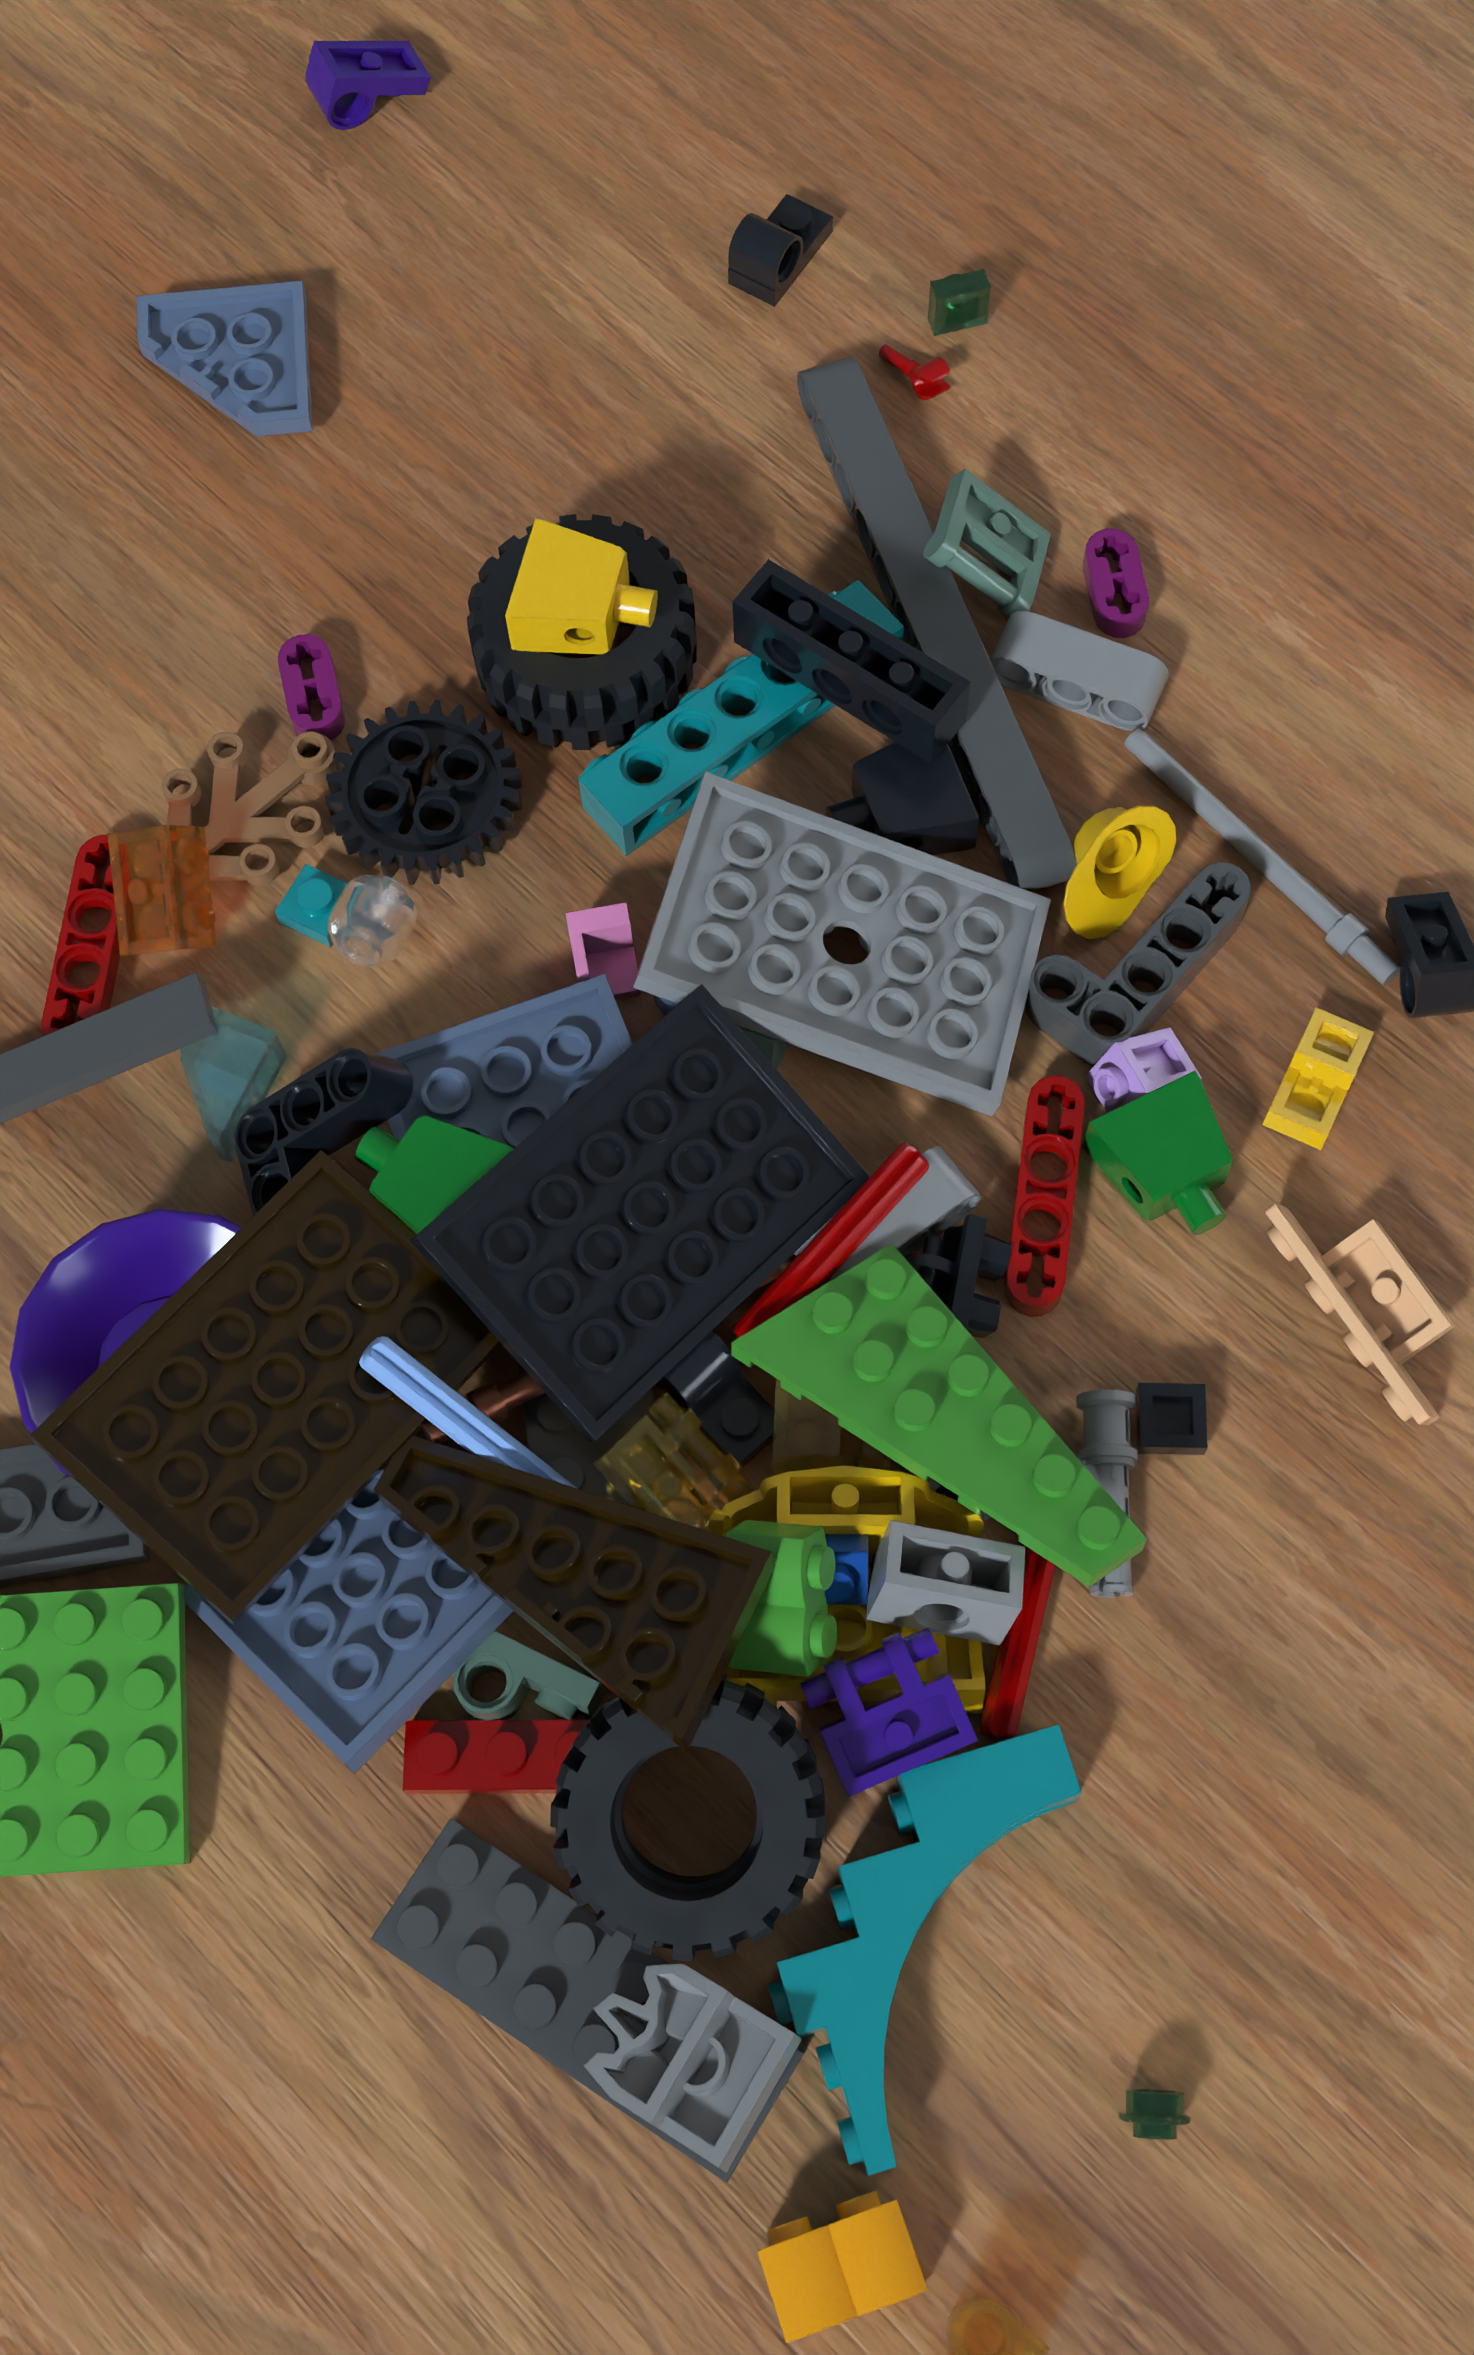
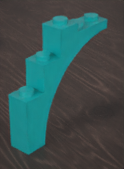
(847, 1988)

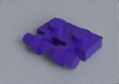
(895, 1732)

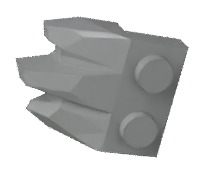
(692, 2060)

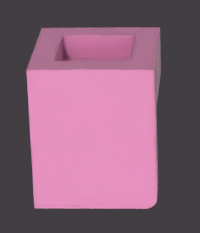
(604, 945)

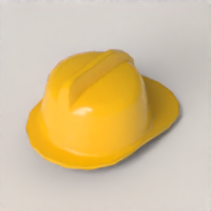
(1117, 862)

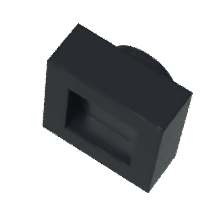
(1171, 1418)

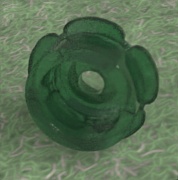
(1155, 2113)

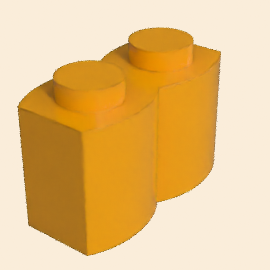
(841, 2267)

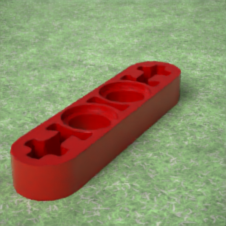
(84, 946)
(1042, 1194)

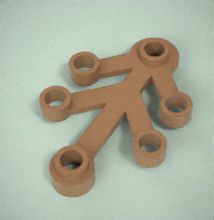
(238, 819)

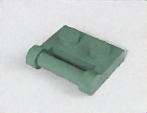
(995, 531)

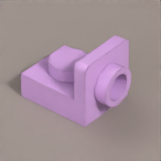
(1138, 1067)

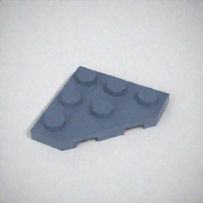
(236, 350)

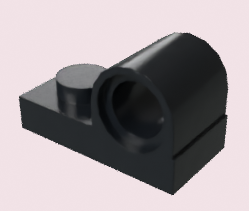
(774, 251)
(1434, 953)
(727, 1404)

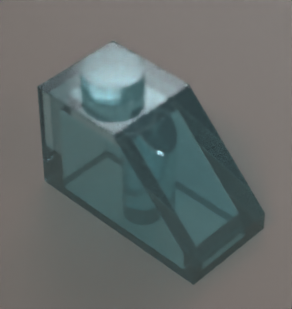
(231, 1075)

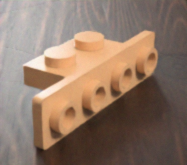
(1376, 1297)

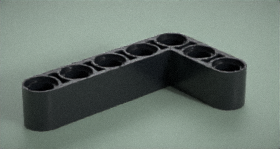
(315, 1114)

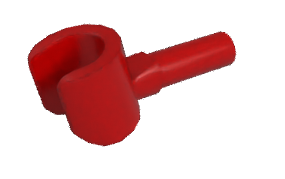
(925, 378)

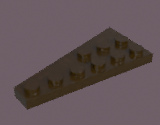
(611, 1585)

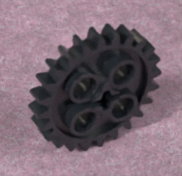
(377, 777)

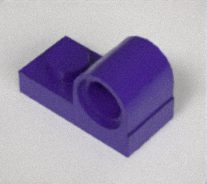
(351, 75)

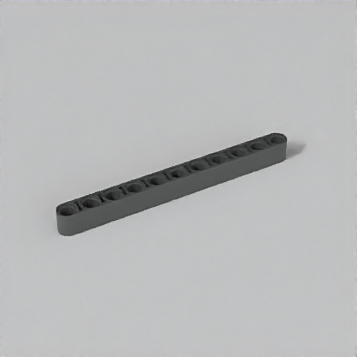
(936, 621)

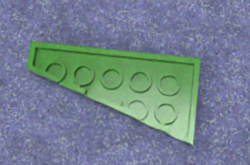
(928, 1396)

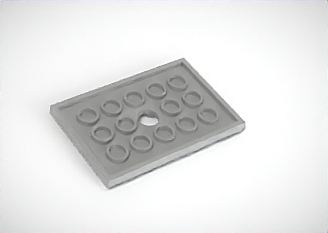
(942, 942)

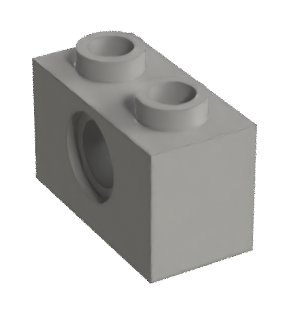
(946, 1583)

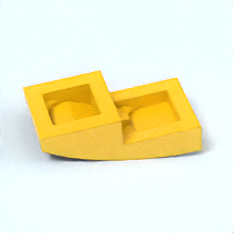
(1318, 1078)

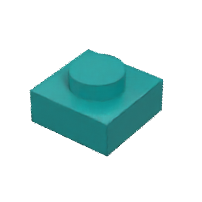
(309, 904)

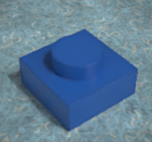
(851, 1569)

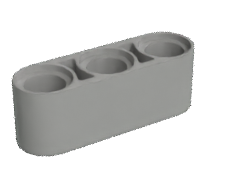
(1078, 671)
(925, 1211)

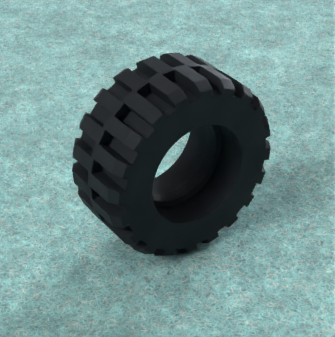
(595, 695)
(674, 1908)

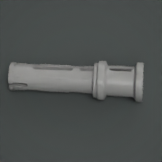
(1109, 1459)

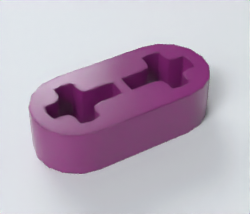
(1127, 581)
(322, 687)

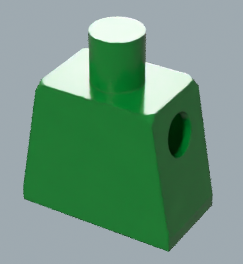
(1165, 1153)
(426, 1167)

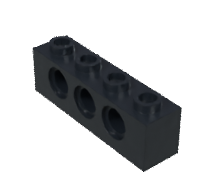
(850, 661)

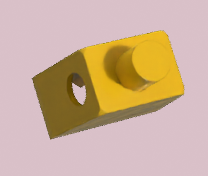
(573, 594)

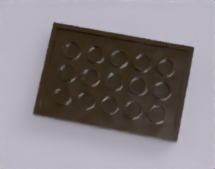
(243, 1398)

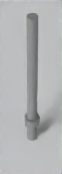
(1343, 932)

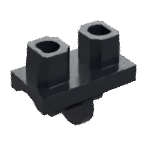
(952, 1270)

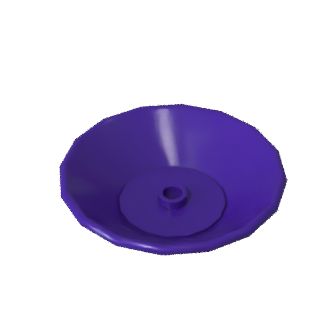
(100, 1297)

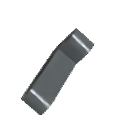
(1150, 960)

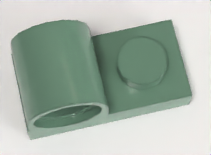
(559, 1687)

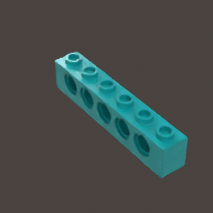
(731, 744)

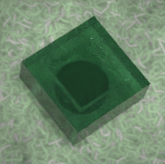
(958, 302)

